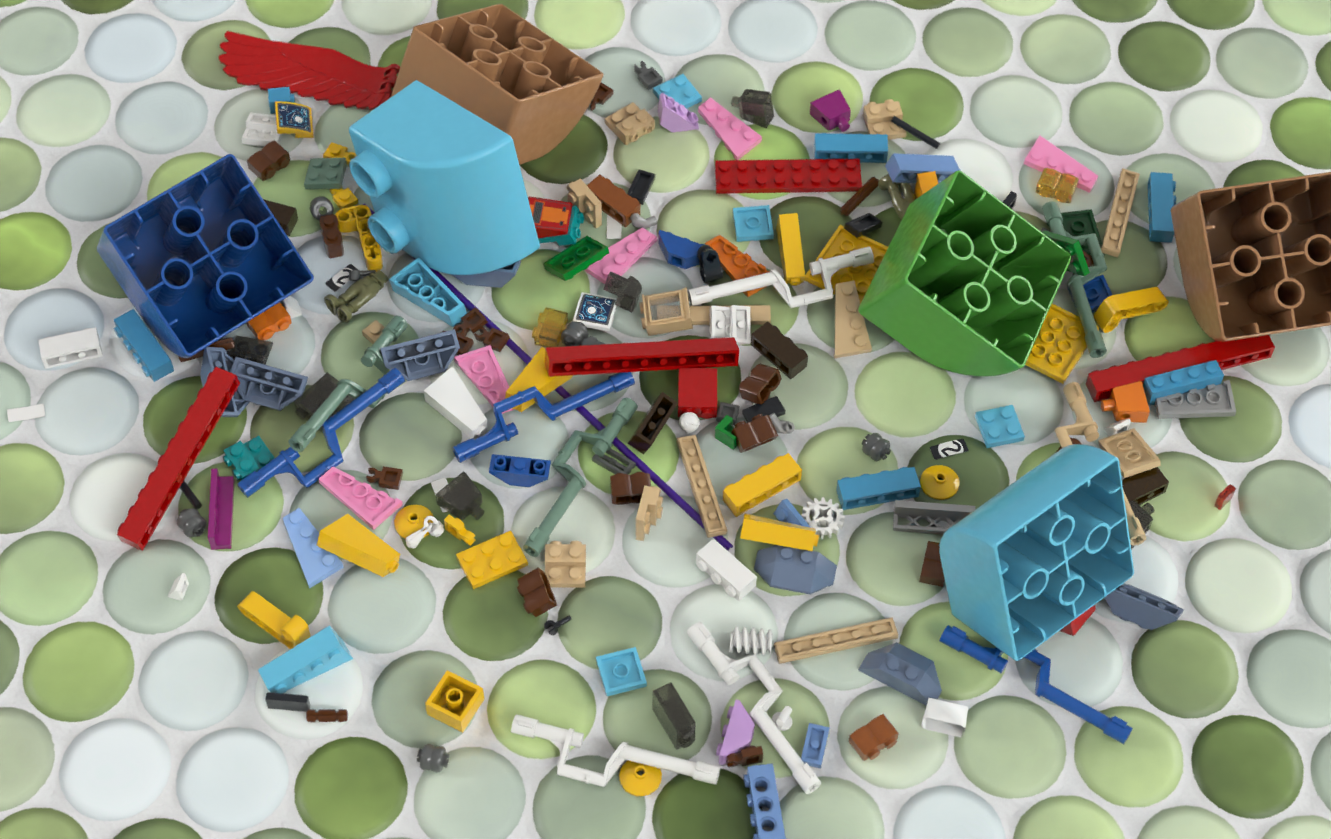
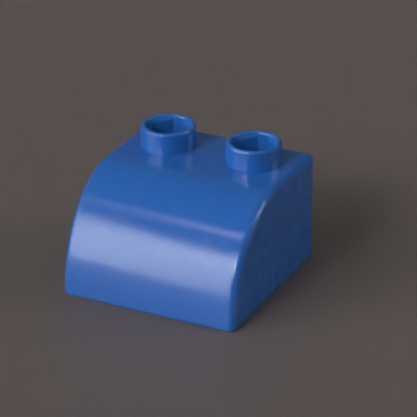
(203, 258)

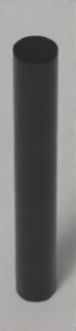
(895, 120)
(190, 495)

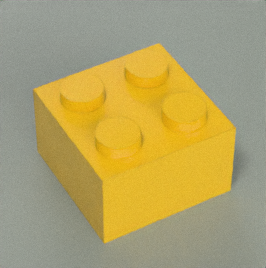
(454, 701)

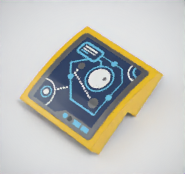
(294, 119)

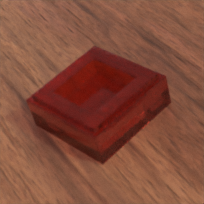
(1225, 496)

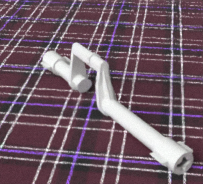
(825, 267)
(727, 670)
(566, 738)

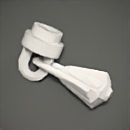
(434, 529)

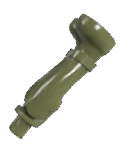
(899, 204)
(361, 290)

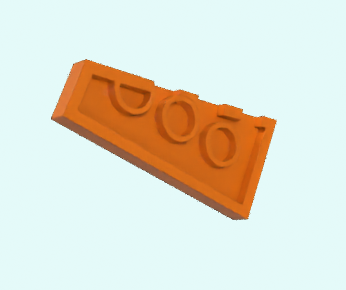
(735, 262)

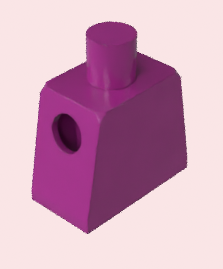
(831, 111)

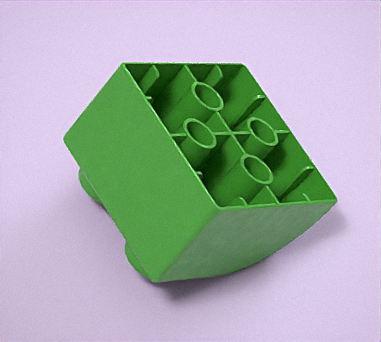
(965, 281)

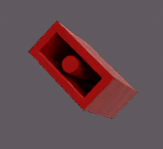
(698, 392)

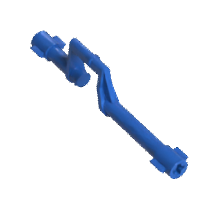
(503, 432)
(285, 461)
(1112, 727)

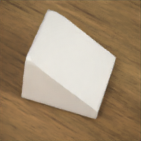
(292, 307)
(1118, 427)
(179, 587)

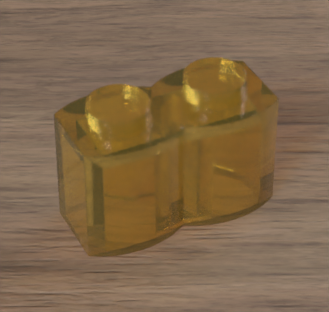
(1057, 185)
(550, 327)

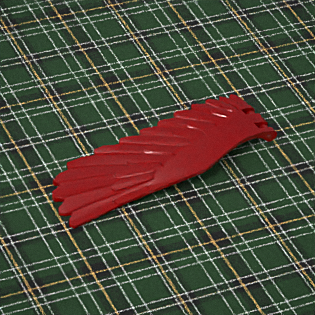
(307, 70)

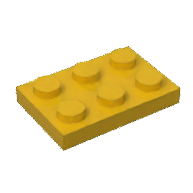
(492, 559)

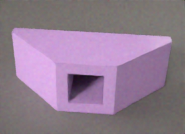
(675, 116)
(737, 733)

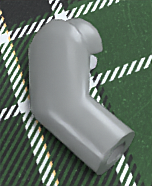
(640, 222)
(781, 426)

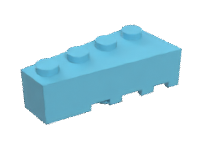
(428, 292)
(305, 661)

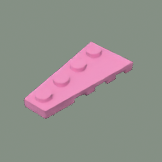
(733, 132)
(1049, 156)
(622, 255)
(484, 373)
(359, 497)

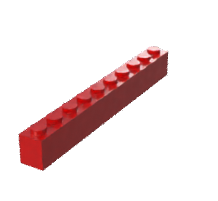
(1227, 354)
(641, 356)
(178, 458)

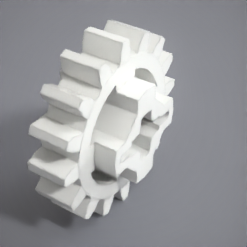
(822, 517)

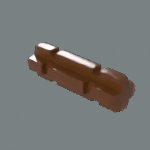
(327, 715)

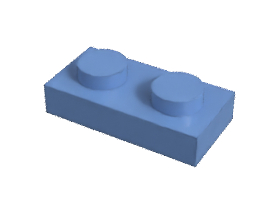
(787, 513)
(815, 745)

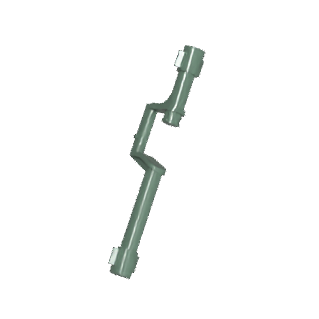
(1092, 336)
(345, 387)
(602, 442)

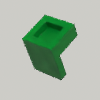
(724, 434)

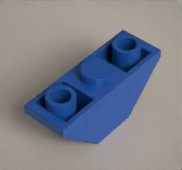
(678, 250)
(519, 470)

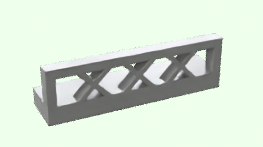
(938, 512)

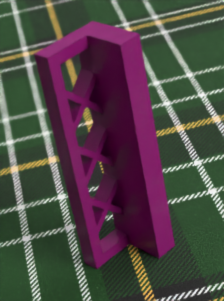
(221, 511)

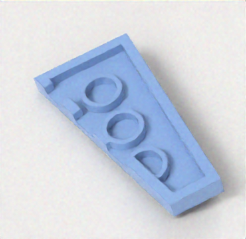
(314, 561)

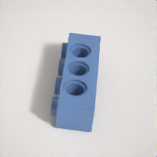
(764, 777)

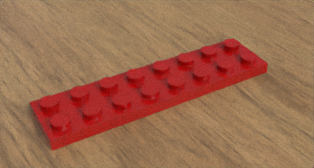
(787, 176)

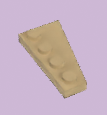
(850, 327)

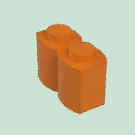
(269, 322)

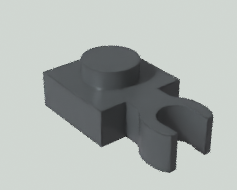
(648, 77)

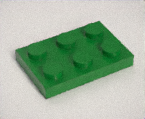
(576, 258)
(1078, 263)

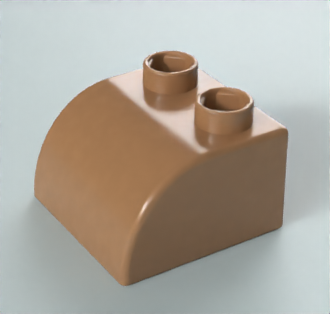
(504, 75)
(1257, 256)

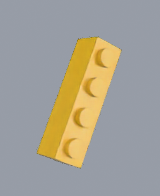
(761, 484)

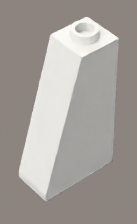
(455, 403)

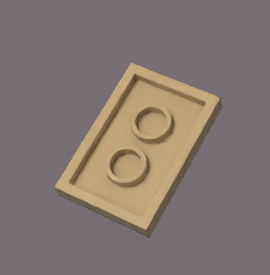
(1132, 451)

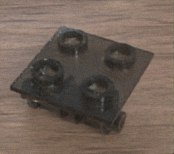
(251, 349)

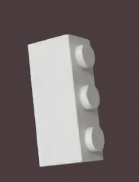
(70, 347)
(725, 570)

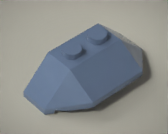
(495, 278)
(422, 356)
(218, 357)
(267, 384)
(795, 569)
(1142, 607)
(903, 671)

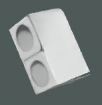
(945, 717)

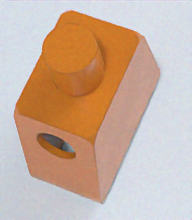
(1128, 403)

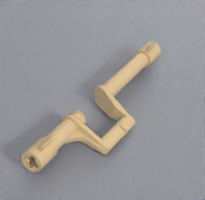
(1086, 426)

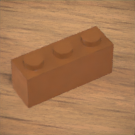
(614, 200)

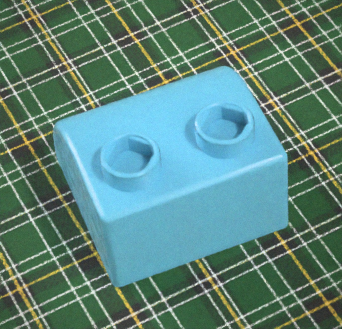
(442, 184)
(1040, 550)

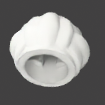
(689, 422)

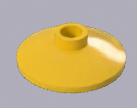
(938, 488)
(406, 526)
(639, 784)

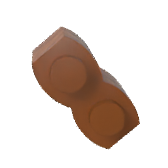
(874, 737)

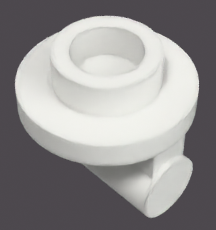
(782, 719)

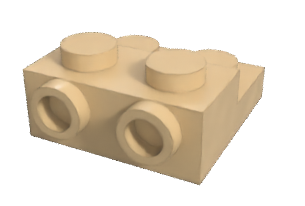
(878, 118)
(630, 123)
(586, 201)
(649, 511)
(565, 564)

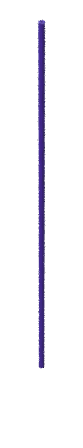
(591, 419)

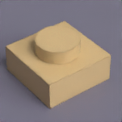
(373, 331)

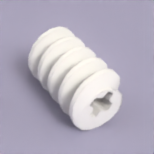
(751, 640)

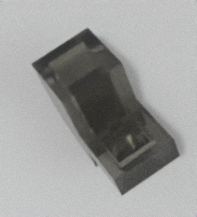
(625, 289)

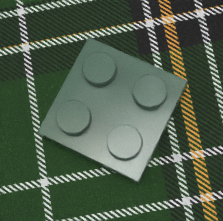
(325, 173)

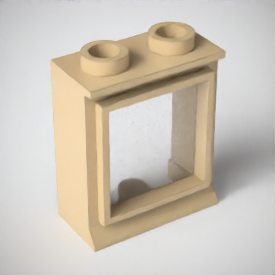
(666, 312)

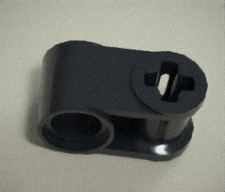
(709, 264)

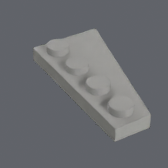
(1205, 402)

